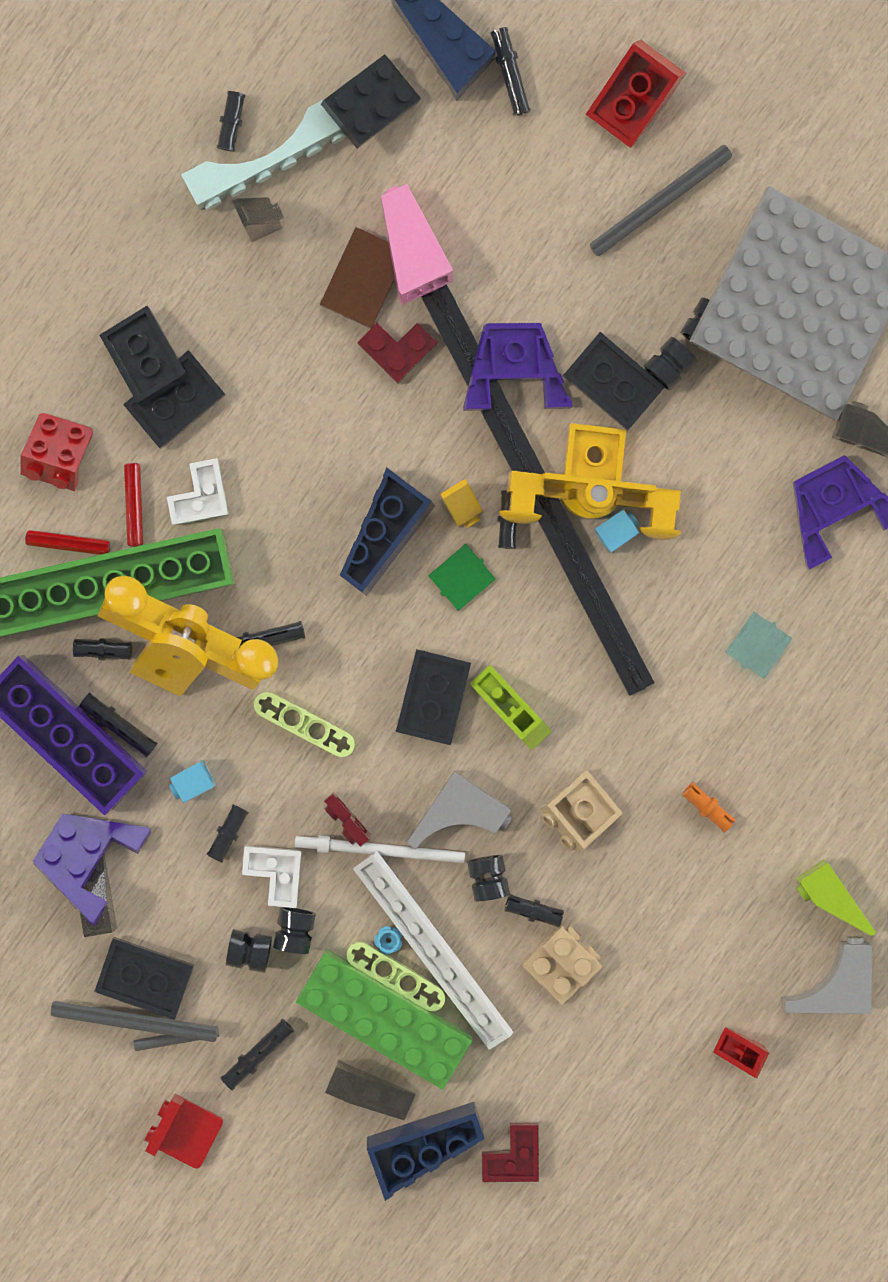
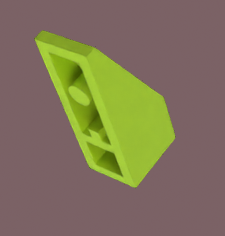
(511, 707)
(826, 891)

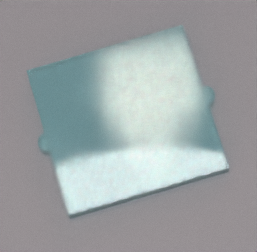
(758, 645)

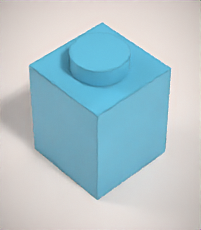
(617, 530)
(191, 782)

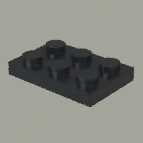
(370, 101)
(143, 356)
(613, 381)
(179, 406)
(433, 697)
(144, 978)

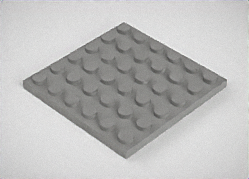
(798, 304)

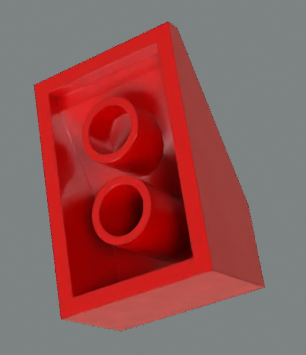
(635, 92)

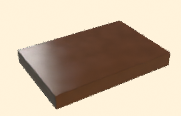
(361, 279)

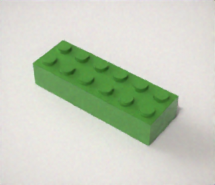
(384, 1019)

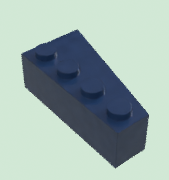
(447, 41)
(386, 529)
(421, 1146)

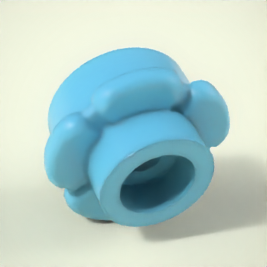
(394, 945)

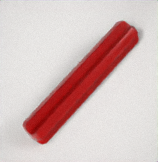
(133, 504)
(67, 542)

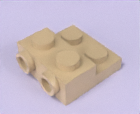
(580, 812)
(563, 963)

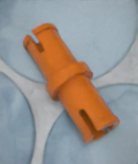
(708, 807)

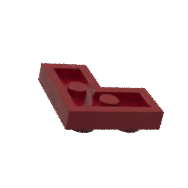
(397, 357)
(353, 829)
(519, 1163)

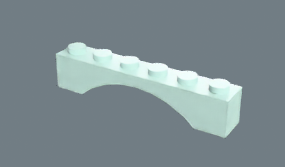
(214, 181)

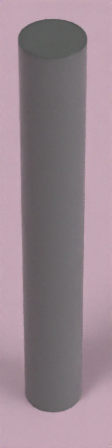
(161, 1041)

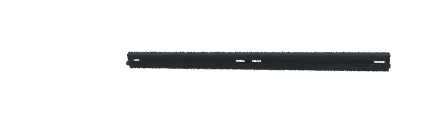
(554, 519)

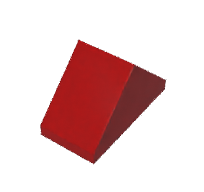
(741, 1052)

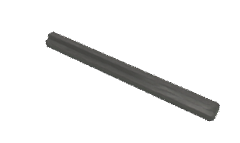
(660, 200)
(134, 1021)

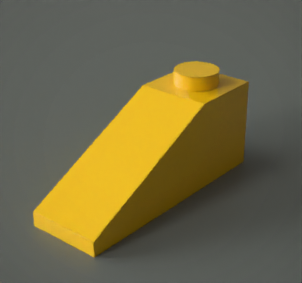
(462, 504)

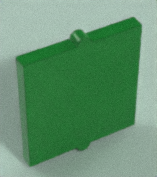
(461, 577)

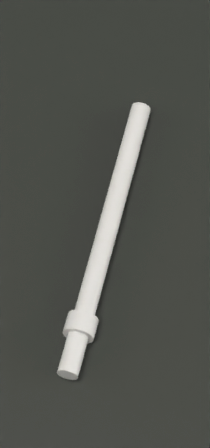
(324, 844)

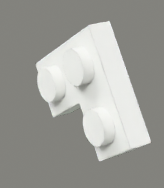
(206, 501)
(281, 867)

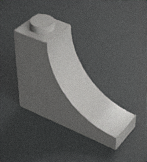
(461, 804)
(845, 987)

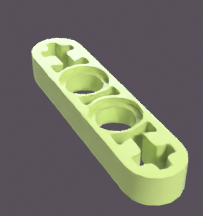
(303, 726)
(393, 979)

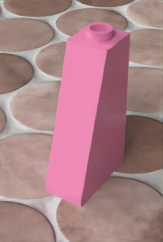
(414, 250)

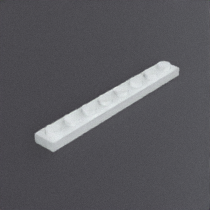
(433, 950)

